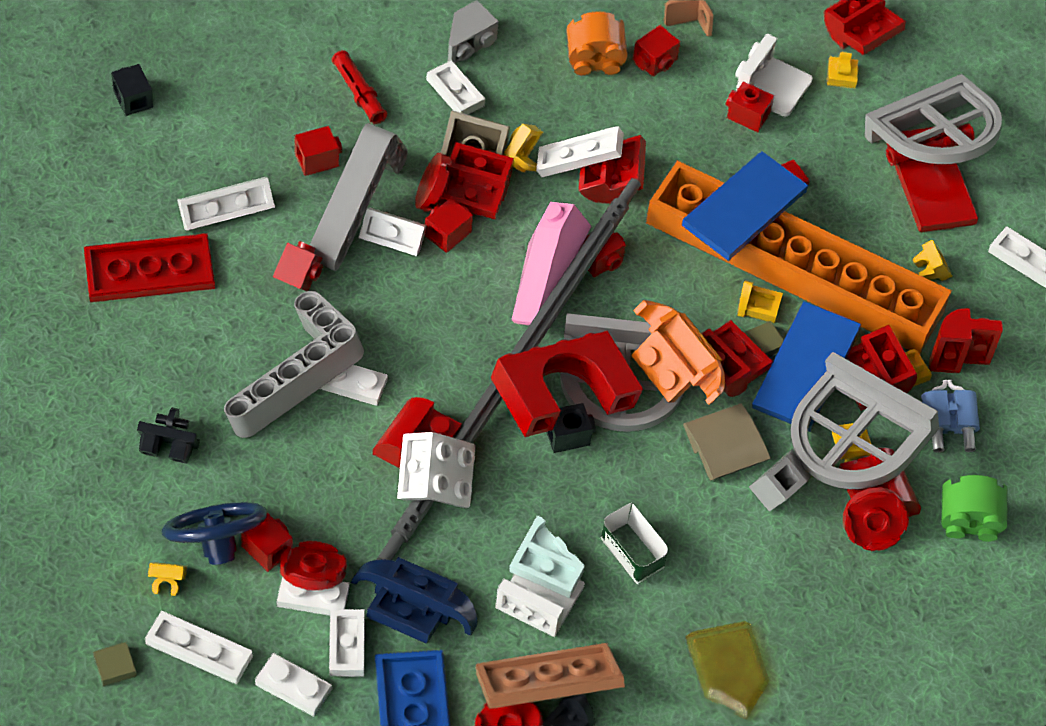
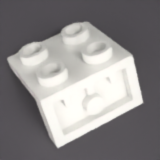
(436, 469)
(535, 603)

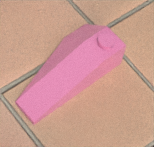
(548, 257)

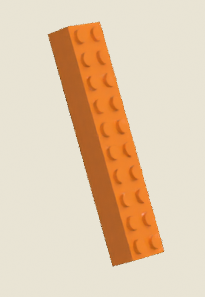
(813, 264)

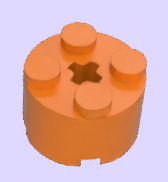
(597, 44)

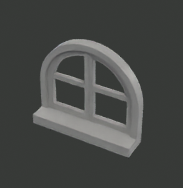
(930, 104)
(628, 338)
(879, 399)

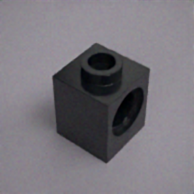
(132, 89)
(564, 438)

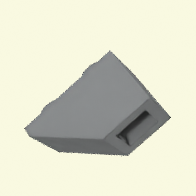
(470, 31)
(780, 481)

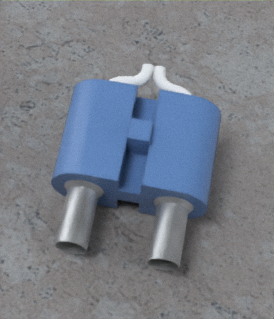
(955, 413)

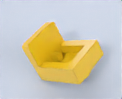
(521, 144)

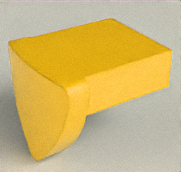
(759, 302)

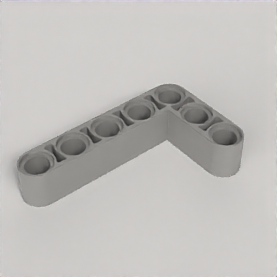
(371, 155)
(328, 355)

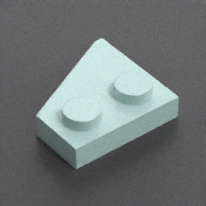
(547, 561)

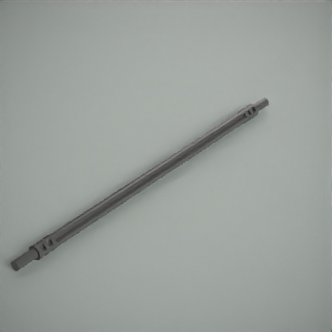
(531, 338)

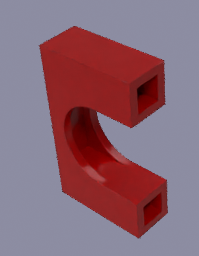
(590, 358)

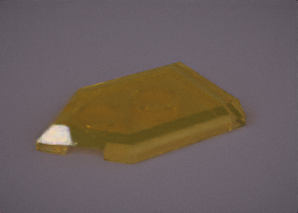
(729, 666)

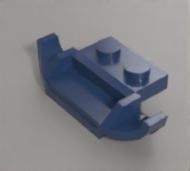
(414, 598)

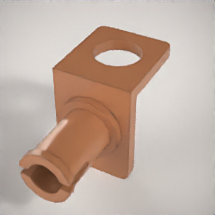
(689, 10)

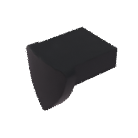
(571, 711)

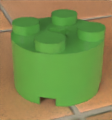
(974, 507)

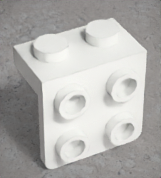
(773, 76)

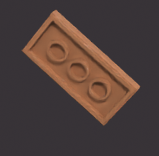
(549, 675)

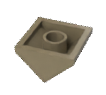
(475, 133)

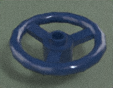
(217, 530)

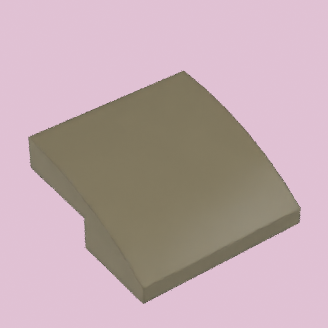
(726, 441)

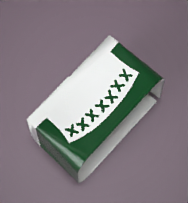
(644, 532)

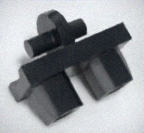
(181, 441)

